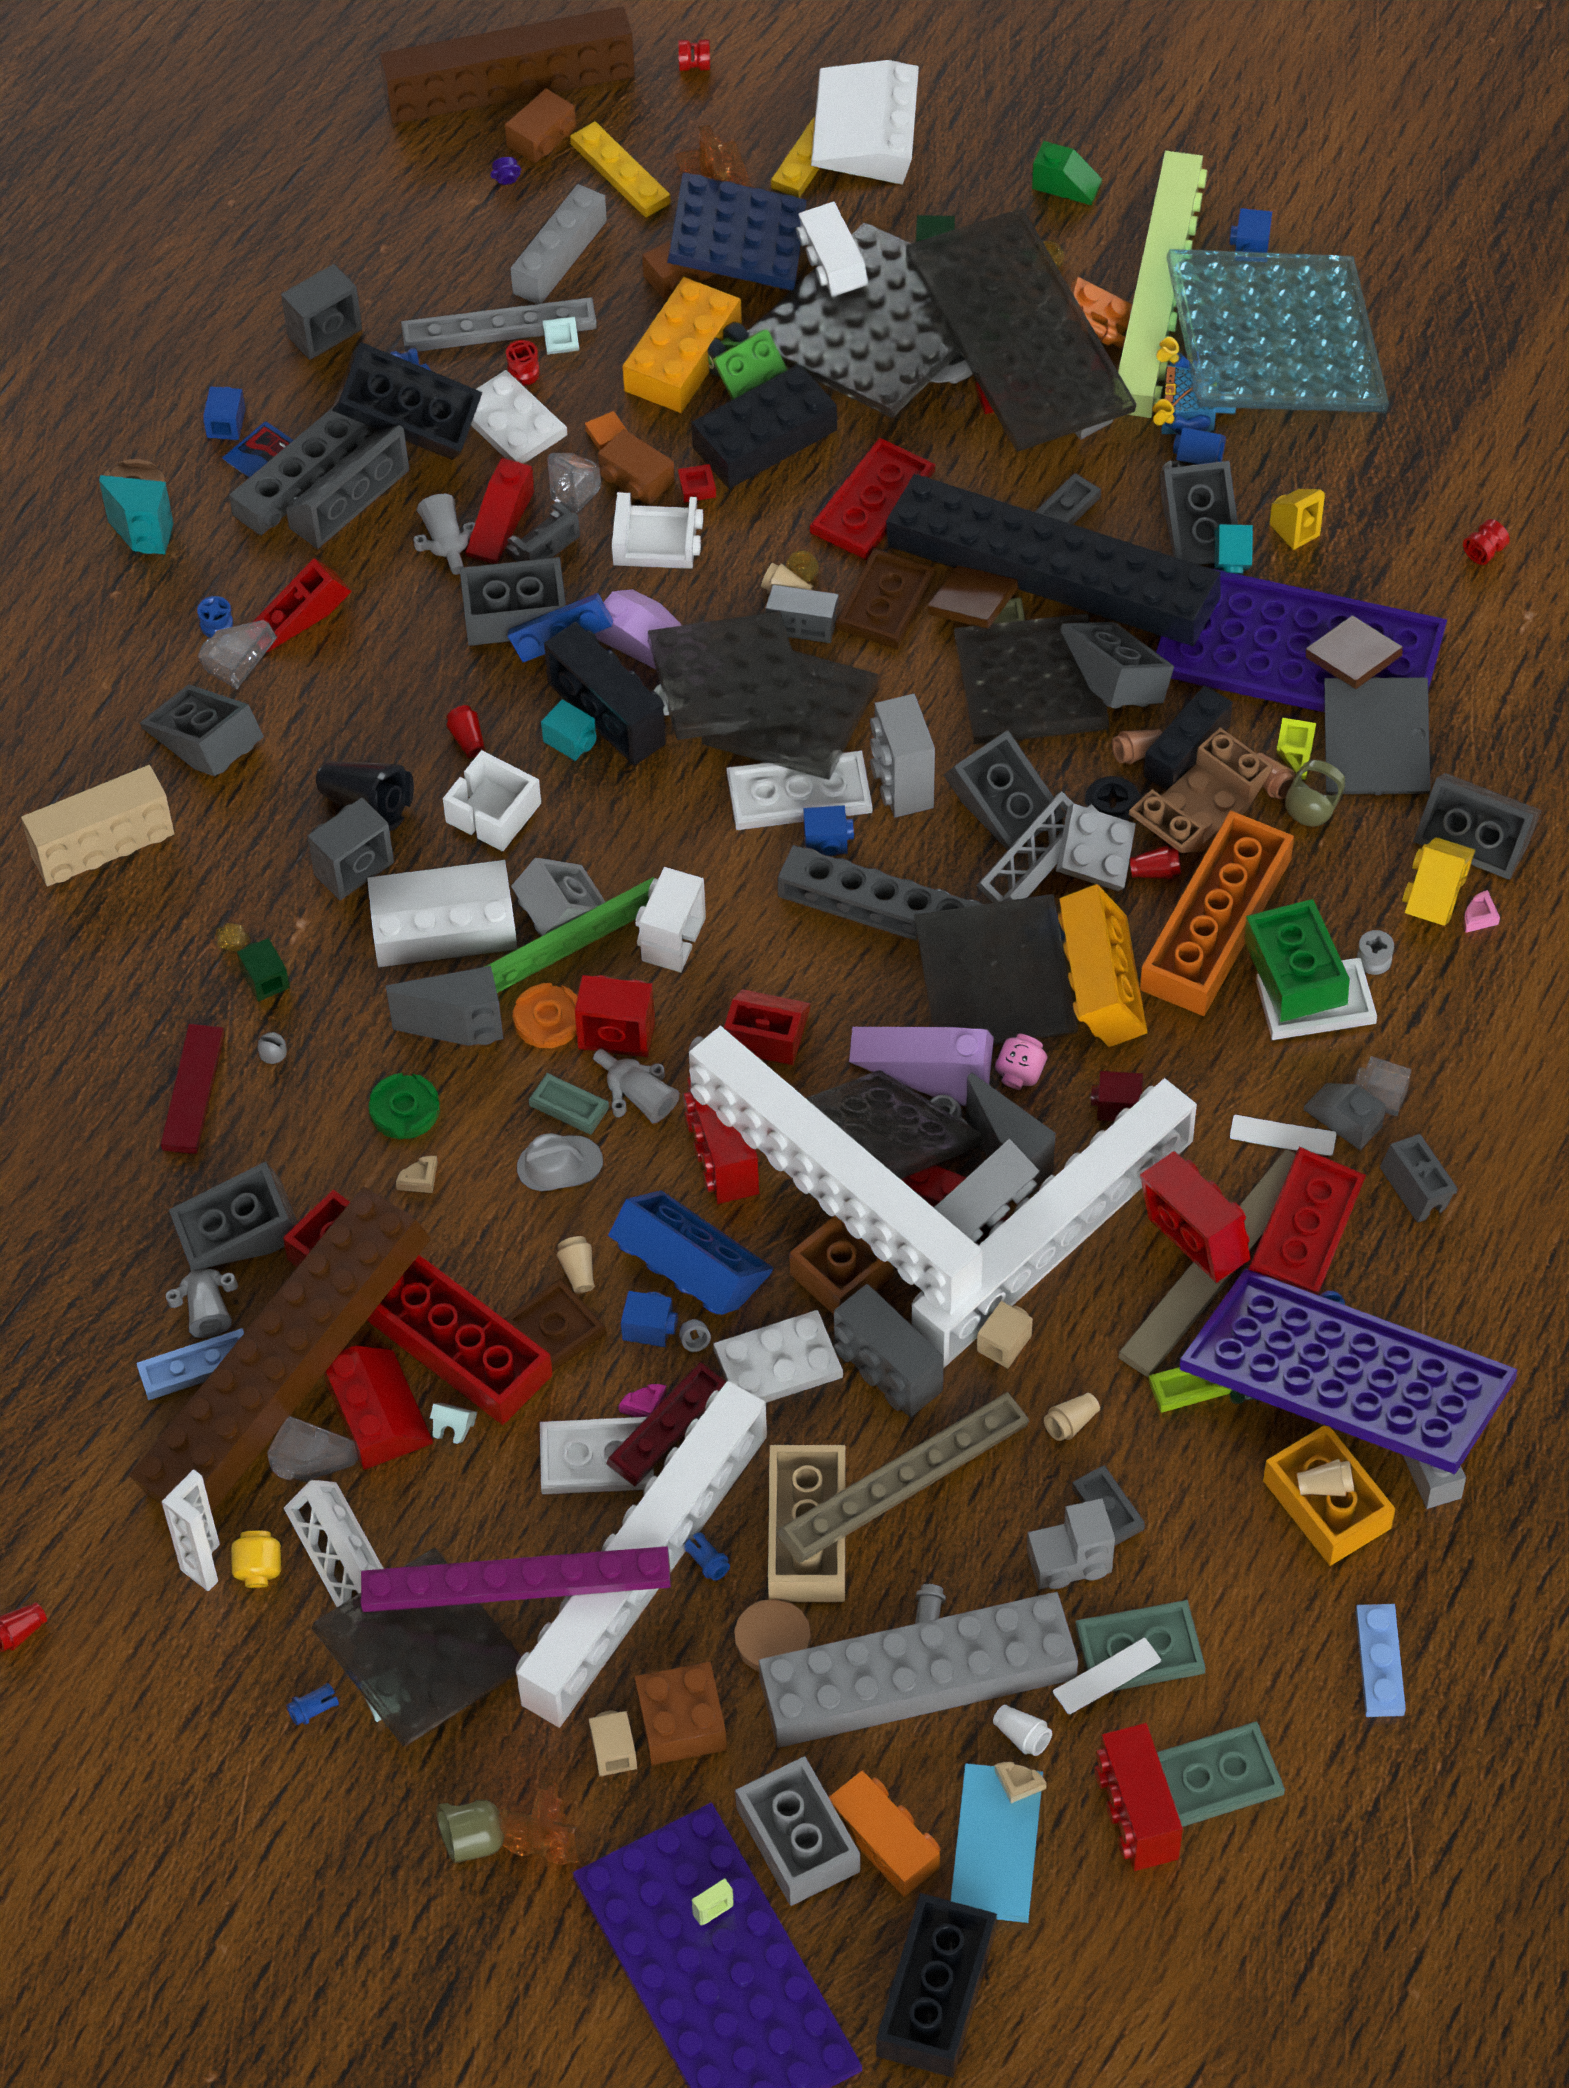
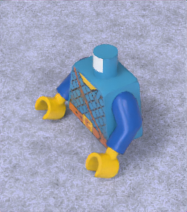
(1180, 403)

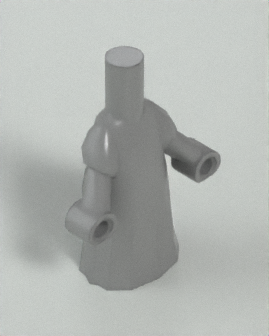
(441, 521)
(640, 1085)
(206, 1307)

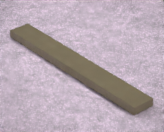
(1195, 1288)
(902, 1477)

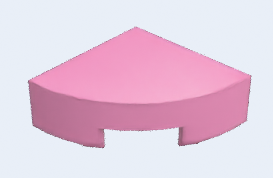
(1480, 913)

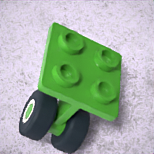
(744, 359)

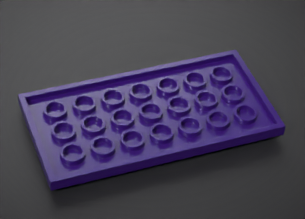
(1262, 634)
(1349, 1370)
(719, 1993)

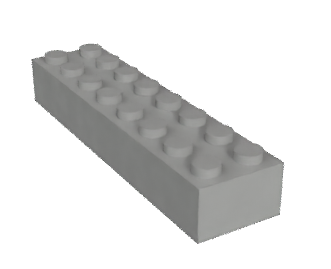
(917, 1669)

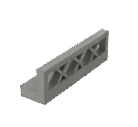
(1038, 867)

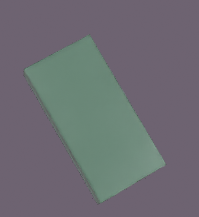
(569, 1103)

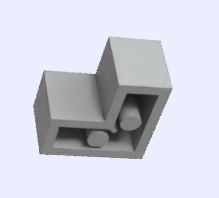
(1075, 1549)

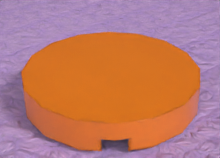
(546, 1015)

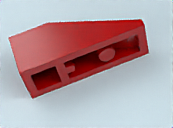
(501, 510)
(304, 601)

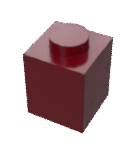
(1115, 1093)

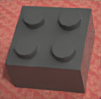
(321, 311)
(350, 848)

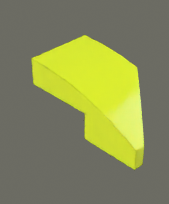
(1296, 743)

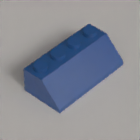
(688, 1251)

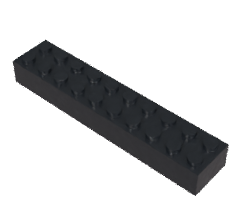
(1055, 559)

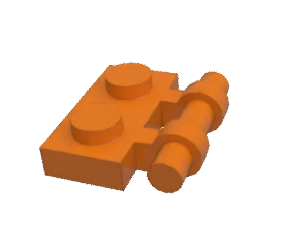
(1104, 311)

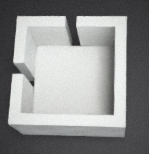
(498, 802)
(671, 914)

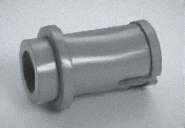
(929, 1604)

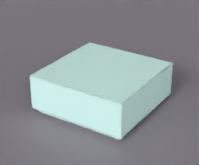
(560, 335)

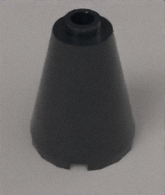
(381, 785)

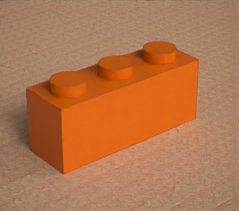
(886, 1833)

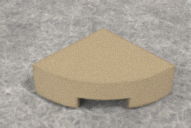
(418, 1176)
(1018, 1780)

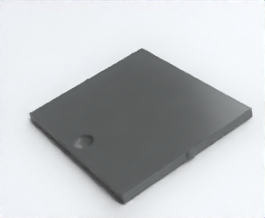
(1378, 735)

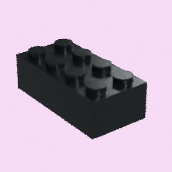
(395, 392)
(764, 426)
(604, 689)
(936, 1985)

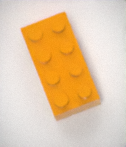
(674, 350)
(1102, 966)

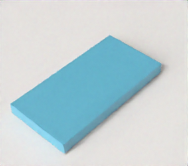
(995, 1847)

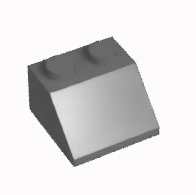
(555, 893)

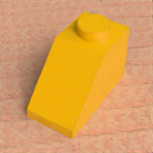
(1298, 516)

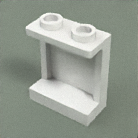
(655, 534)

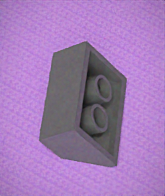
(1479, 820)

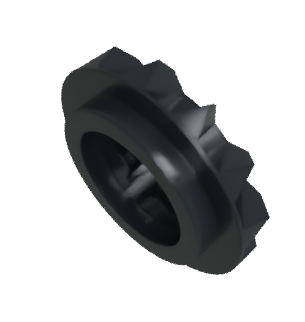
(1124, 792)

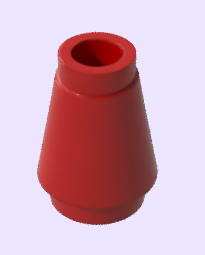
(466, 730)
(1157, 863)
(19, 1625)

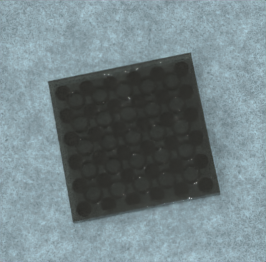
(870, 341)

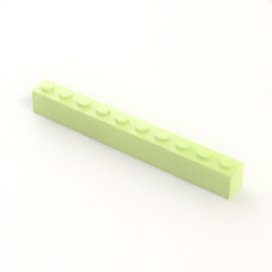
(1154, 296)

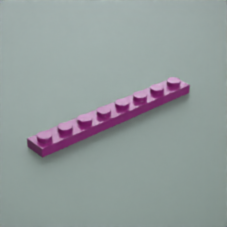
(515, 1579)

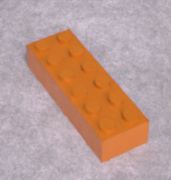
(1211, 915)

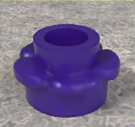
(505, 170)

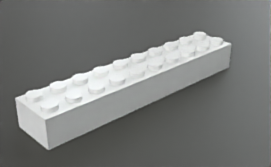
(835, 1171)
(1063, 1213)
(669, 1514)

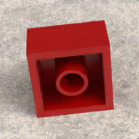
(615, 1015)

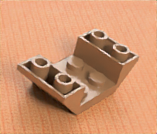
(1196, 806)

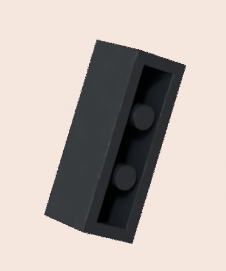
(1177, 746)

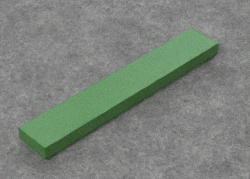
(570, 937)

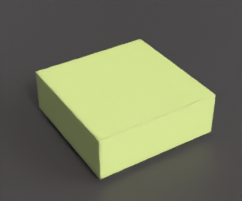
(712, 1902)

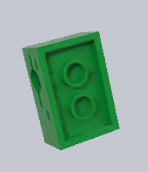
(1296, 960)

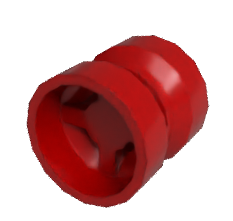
(701, 55)
(523, 361)
(1483, 544)

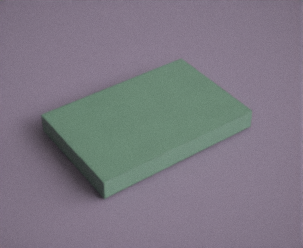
(1166, 1628)
(1220, 1773)

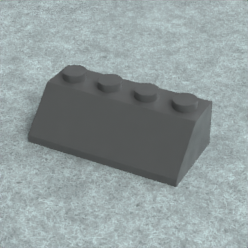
(349, 486)

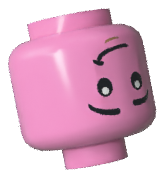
(1021, 1061)

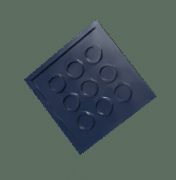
(736, 231)

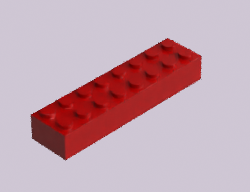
(444, 1326)

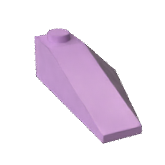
(632, 619)
(925, 1057)

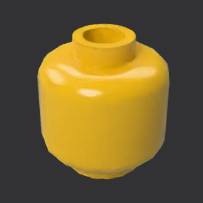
(256, 1558)

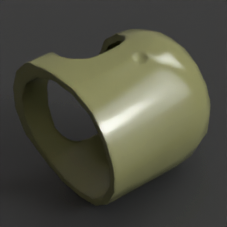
(1308, 805)
(470, 1829)

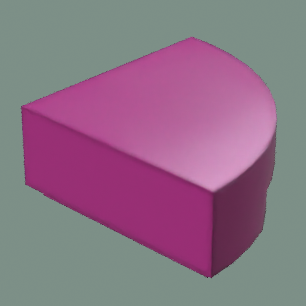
(643, 1401)

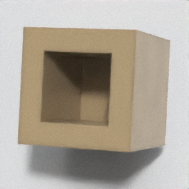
(1004, 1334)
(612, 1742)

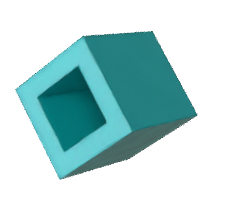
(1233, 548)
(569, 730)

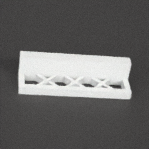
(192, 1529)
(343, 1535)

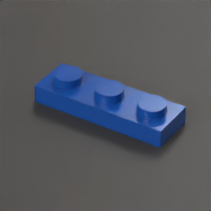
(530, 636)

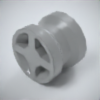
(1381, 958)

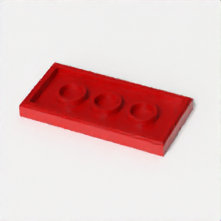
(862, 504)
(1307, 1221)

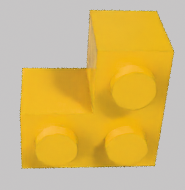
(1440, 874)

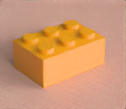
(1330, 1522)

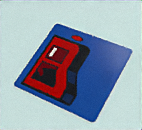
(257, 449)

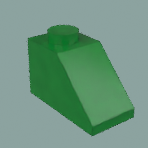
(1064, 174)

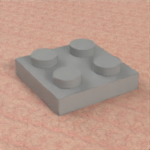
(1095, 847)

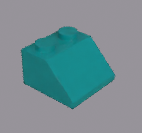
(138, 512)

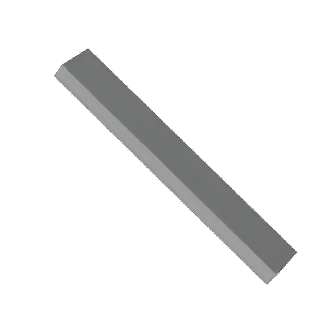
(494, 324)

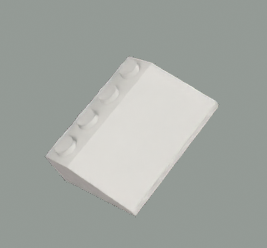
(866, 119)
(441, 913)

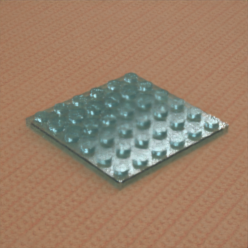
(1276, 331)

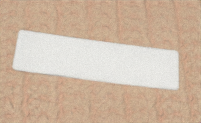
(1282, 1135)
(1107, 1676)

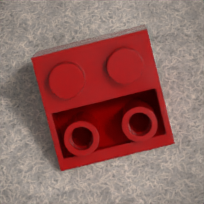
(768, 1024)

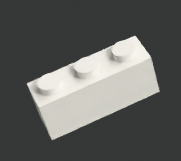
(831, 249)

